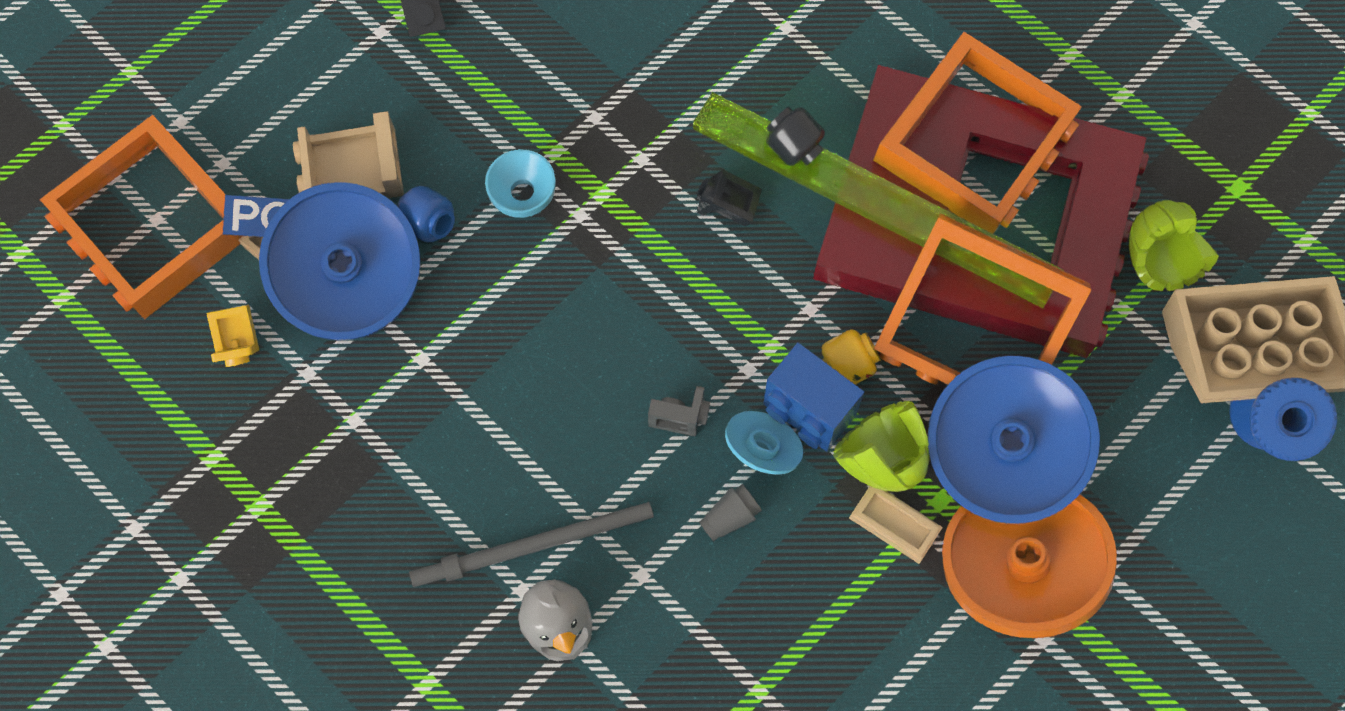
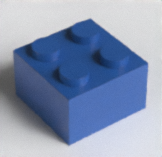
(811, 398)

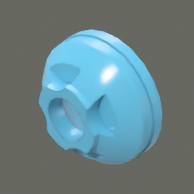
(515, 169)

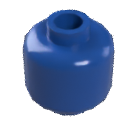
(428, 213)

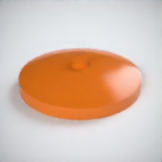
(1033, 574)

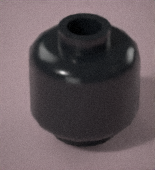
(795, 136)

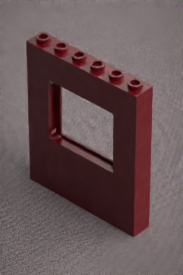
(1089, 238)

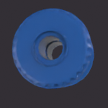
(1286, 419)

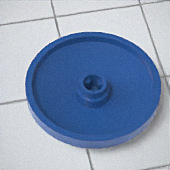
(339, 261)
(1013, 439)

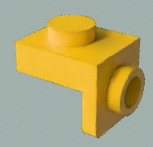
(233, 335)

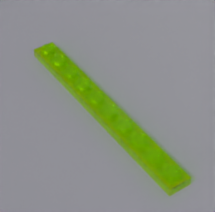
(859, 192)

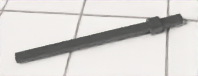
(453, 567)

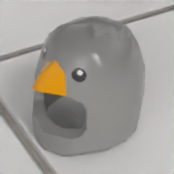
(553, 617)

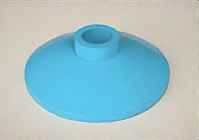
(763, 442)

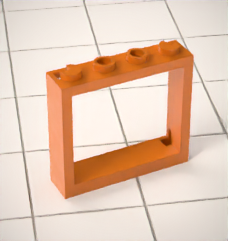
(104, 169)
(941, 186)
(999, 253)

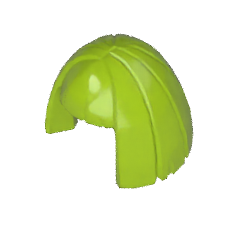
(1168, 248)
(887, 449)

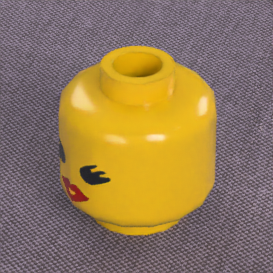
(851, 355)

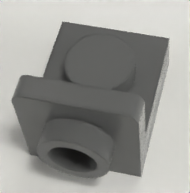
(674, 416)

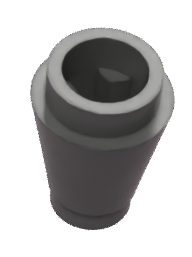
(730, 513)

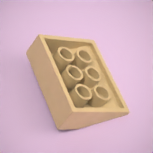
(1257, 333)

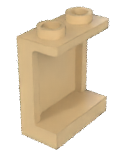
(353, 156)

